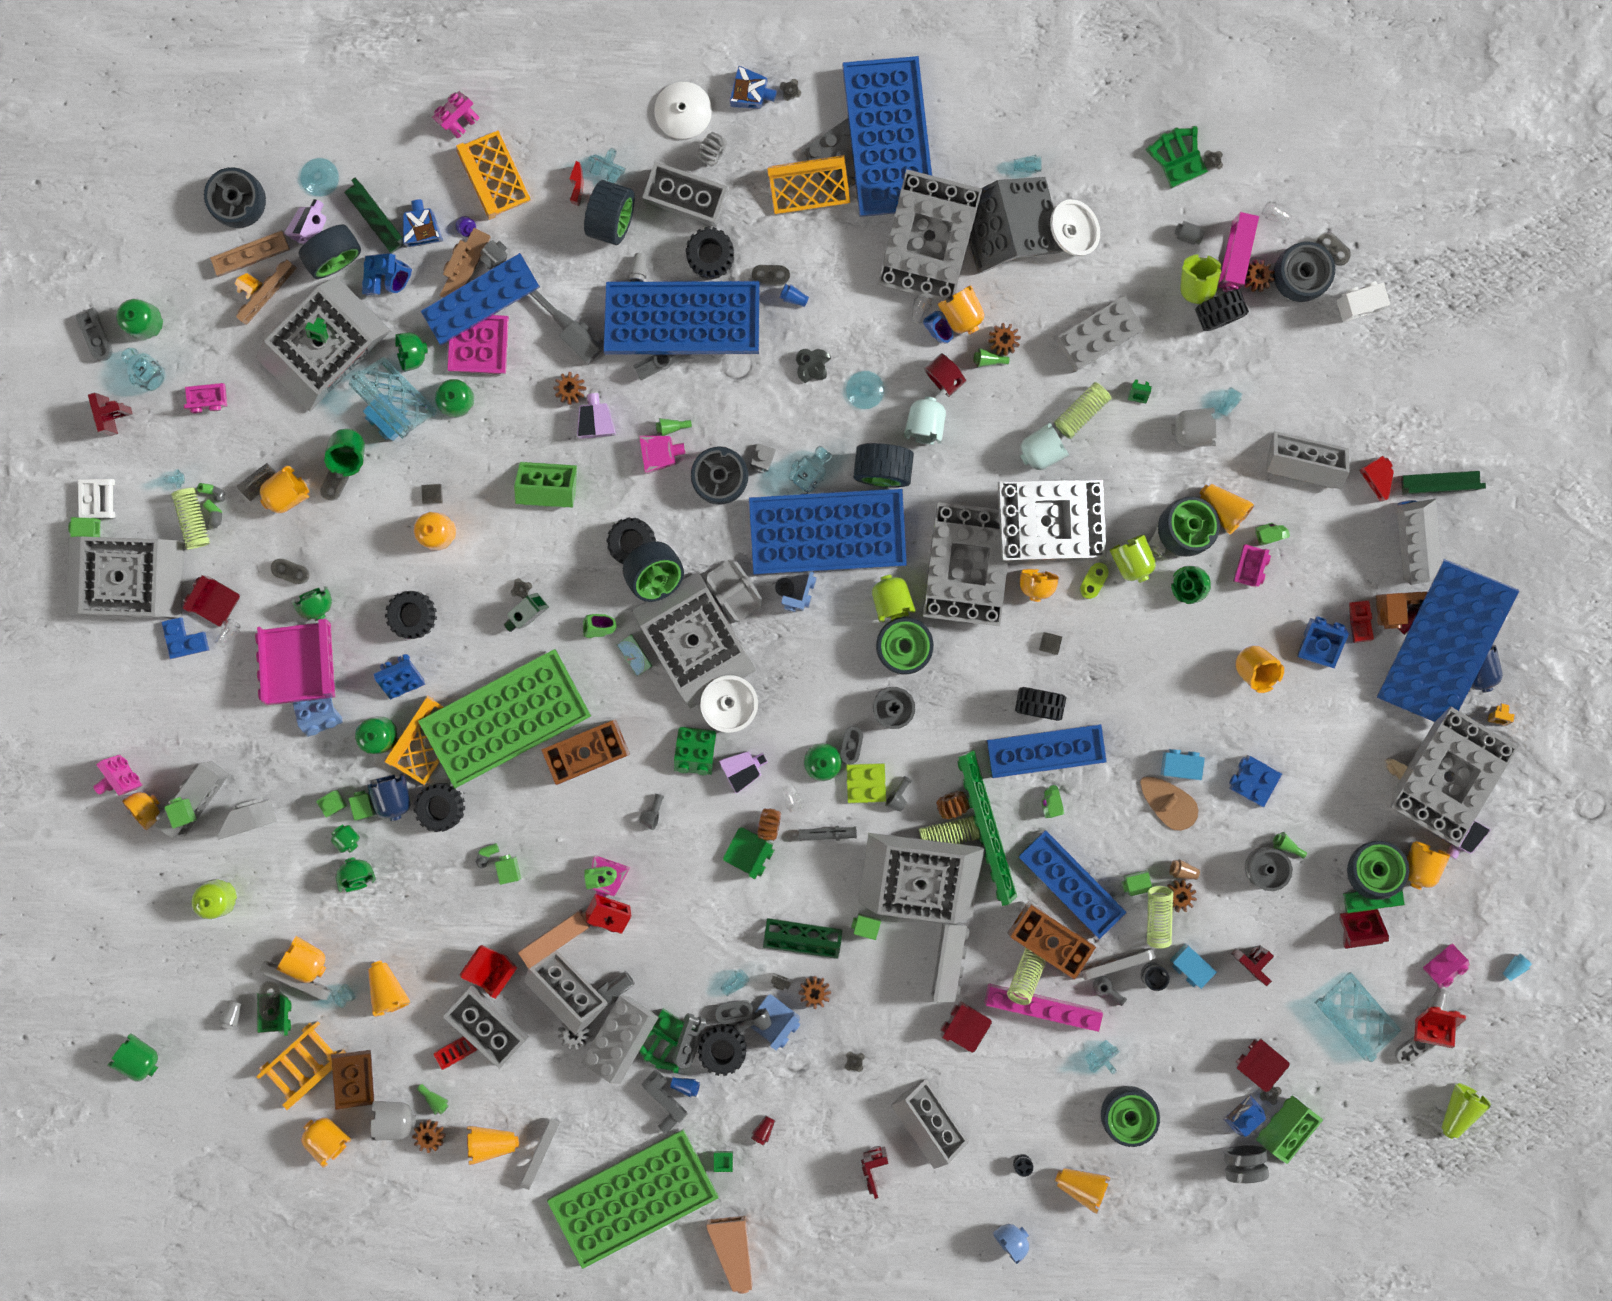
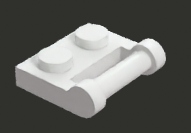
(90, 498)

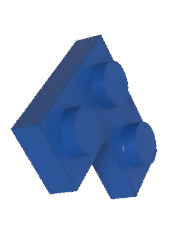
(374, 268)
(181, 644)

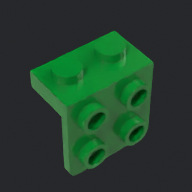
(694, 751)
(748, 852)
(281, 1023)

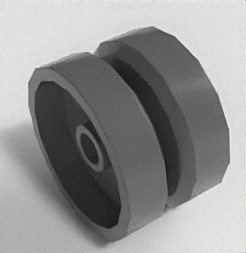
(904, 712)
(1279, 865)
(1246, 1164)

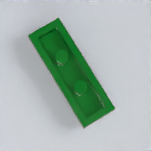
(1355, 902)

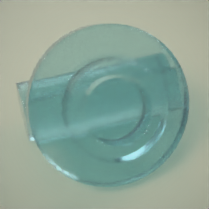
(178, 478)

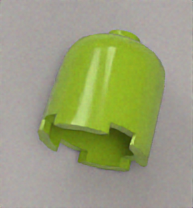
(1199, 278)
(1134, 559)
(892, 598)
(214, 899)

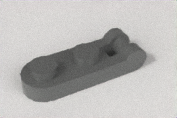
(94, 335)
(688, 1041)

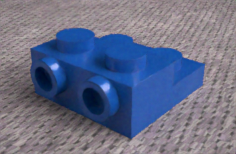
(1323, 642)
(1254, 780)

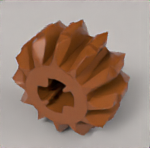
(1265, 278)
(997, 335)
(565, 384)
(953, 805)
(769, 824)
(1183, 902)
(821, 993)
(433, 1131)

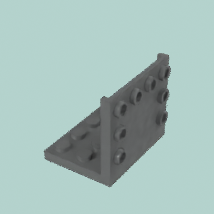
(1012, 222)

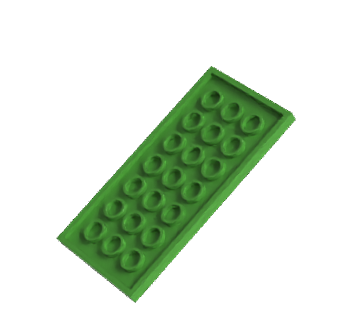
(505, 718)
(632, 1198)

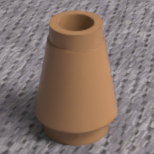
(1183, 870)

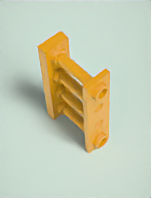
(305, 1083)

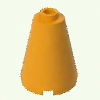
(1228, 506)
(385, 990)
(489, 1143)
(1083, 1187)

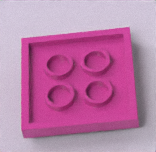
(481, 347)

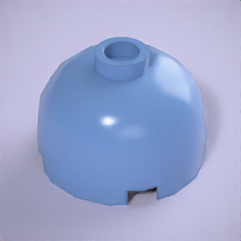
(1013, 1241)

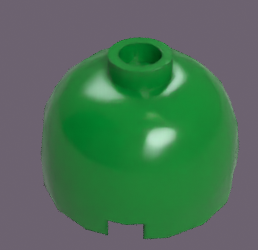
(410, 350)
(454, 398)
(1191, 584)
(313, 604)
(822, 762)
(354, 874)

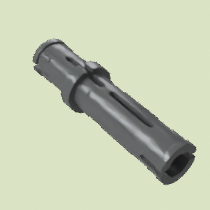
(828, 833)

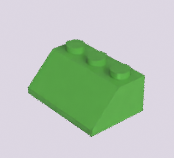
(545, 484)
(1289, 1129)

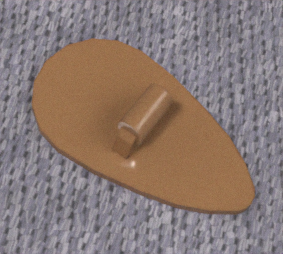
(1170, 803)

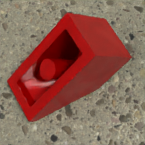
(1379, 476)

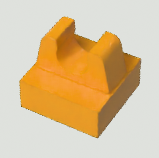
(247, 283)
(1501, 715)

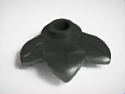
(814, 366)

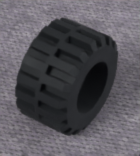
(707, 237)
(1221, 310)
(620, 529)
(395, 609)
(1040, 703)
(423, 807)
(717, 1065)

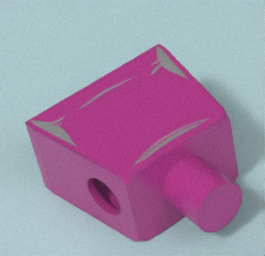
(659, 452)
(621, 870)

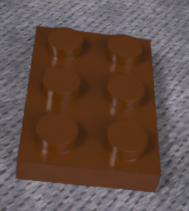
(352, 1079)

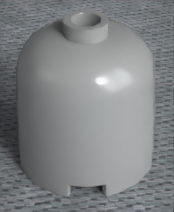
(1195, 428)
(391, 1121)

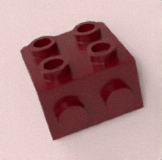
(211, 600)
(965, 1027)
(1262, 1065)
(874, 1158)

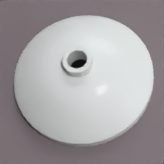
(683, 123)
(1075, 227)
(736, 714)

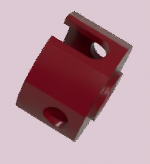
(943, 374)

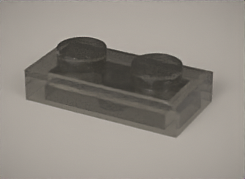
(251, 485)

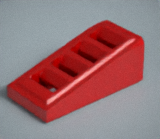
(441, 1060)

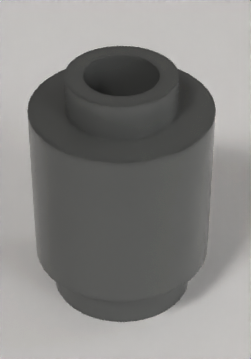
(1189, 233)

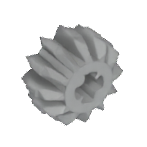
(712, 149)
(573, 1040)

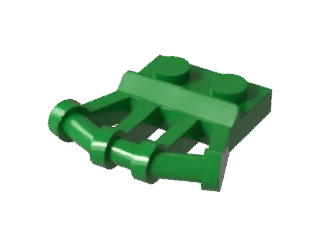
(1185, 167)
(667, 1028)

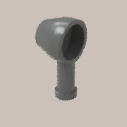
(896, 800)
(650, 818)
(1109, 991)
(760, 1019)

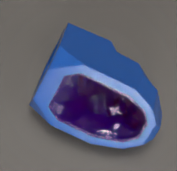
(396, 282)
(938, 327)

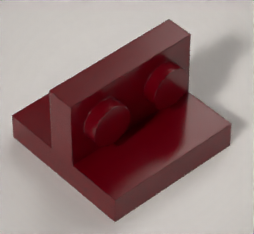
(106, 412)
(1363, 929)
(1256, 962)

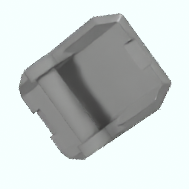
(734, 590)

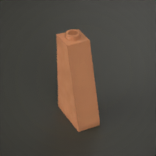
(554, 939)
(732, 1248)

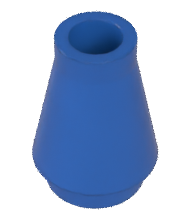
(794, 296)
(686, 1086)

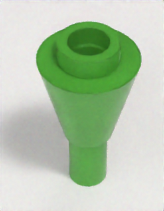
(986, 358)
(668, 426)
(1285, 843)
(437, 1103)

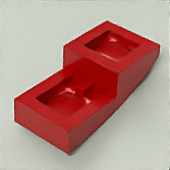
(577, 178)
(1361, 621)

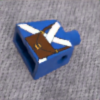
(750, 90)
(420, 226)
(1246, 1117)

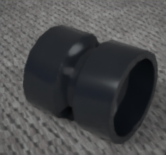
(1155, 976)

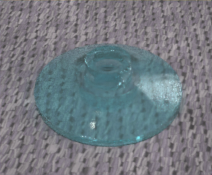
(326, 183)
(858, 397)

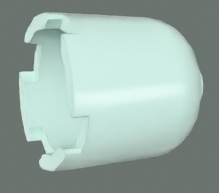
(926, 421)
(1043, 448)

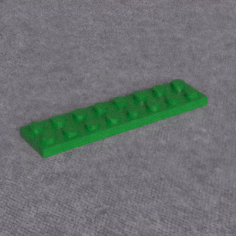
(988, 828)

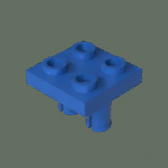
(398, 678)

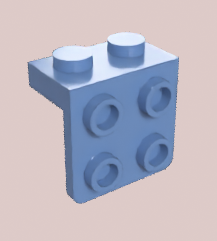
(793, 604)
(316, 715)
(782, 1019)

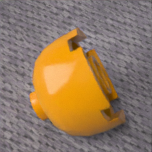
(1038, 584)
(143, 808)

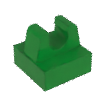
(317, 330)
(1139, 392)

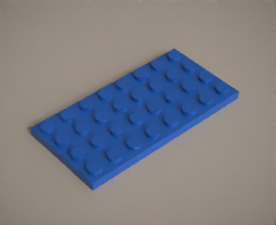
(885, 129)
(682, 317)
(827, 531)
(1447, 641)

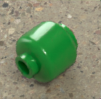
(345, 838)

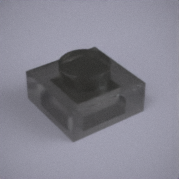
(432, 494)
(1050, 643)
(780, 982)

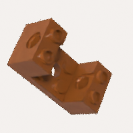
(1393, 608)
(605, 747)
(1034, 929)

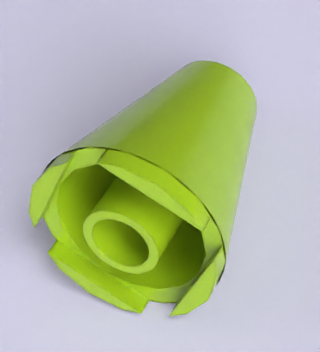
(1463, 1110)

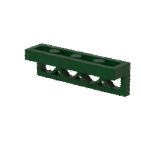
(374, 216)
(1441, 482)
(802, 942)

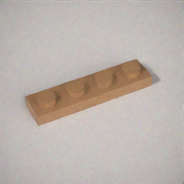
(250, 253)
(262, 296)

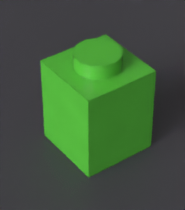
(84, 527)
(331, 803)
(361, 805)
(180, 812)
(507, 869)
(1136, 883)
(866, 926)

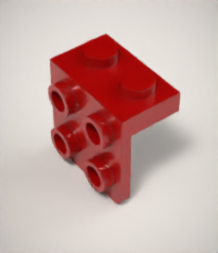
(488, 970)
(1438, 1026)

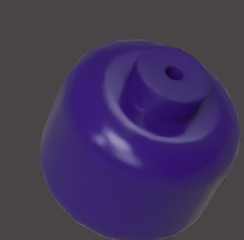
(465, 225)

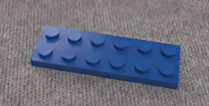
(480, 299)
(1046, 751)
(1072, 884)

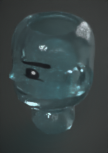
(143, 369)
(809, 471)

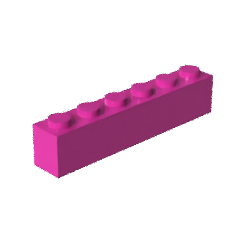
(1046, 1008)

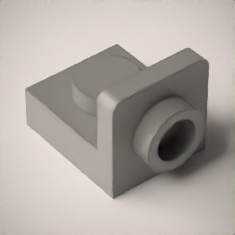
(762, 458)

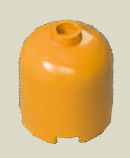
(963, 312)
(283, 491)
(434, 531)
(1259, 668)
(1425, 865)
(302, 961)
(324, 1140)

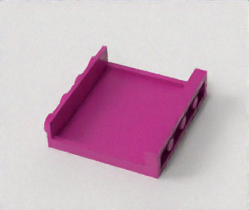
(295, 663)

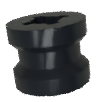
(784, 587)
(1023, 1170)

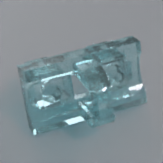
(599, 162)
(1109, 1052)

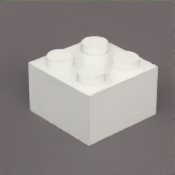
(1363, 302)

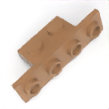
(463, 261)

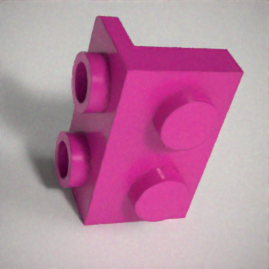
(205, 397)
(1251, 566)
(1447, 966)

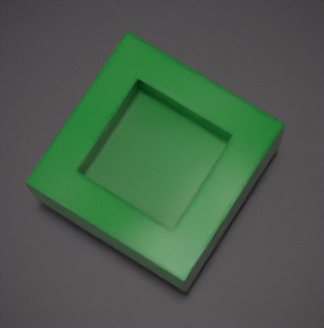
(723, 1161)

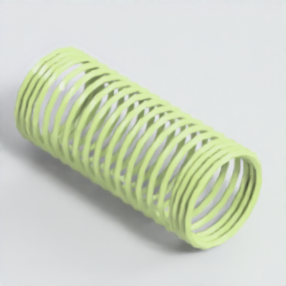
(1067, 427)
(190, 506)
(974, 831)
(1159, 934)
(1027, 954)

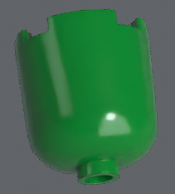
(139, 319)
(345, 452)
(376, 735)
(135, 1059)

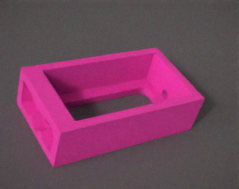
(1238, 252)

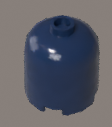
(1489, 673)
(390, 796)

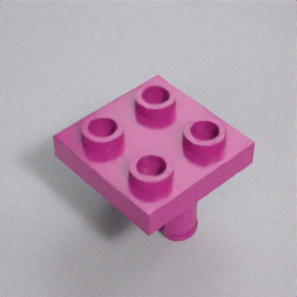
(457, 106)
(117, 776)

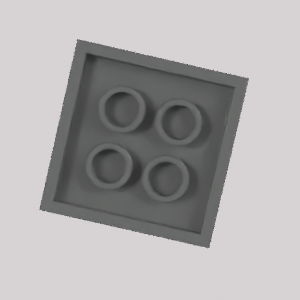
(831, 144)

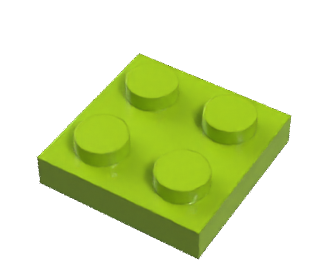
(866, 783)

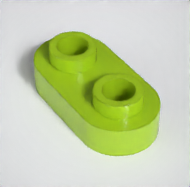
(1093, 580)

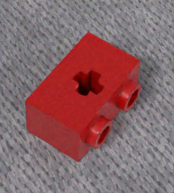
(608, 914)

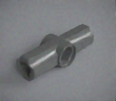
(650, 365)
(613, 989)

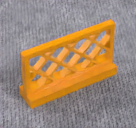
(806, 167)
(478, 182)
(408, 736)

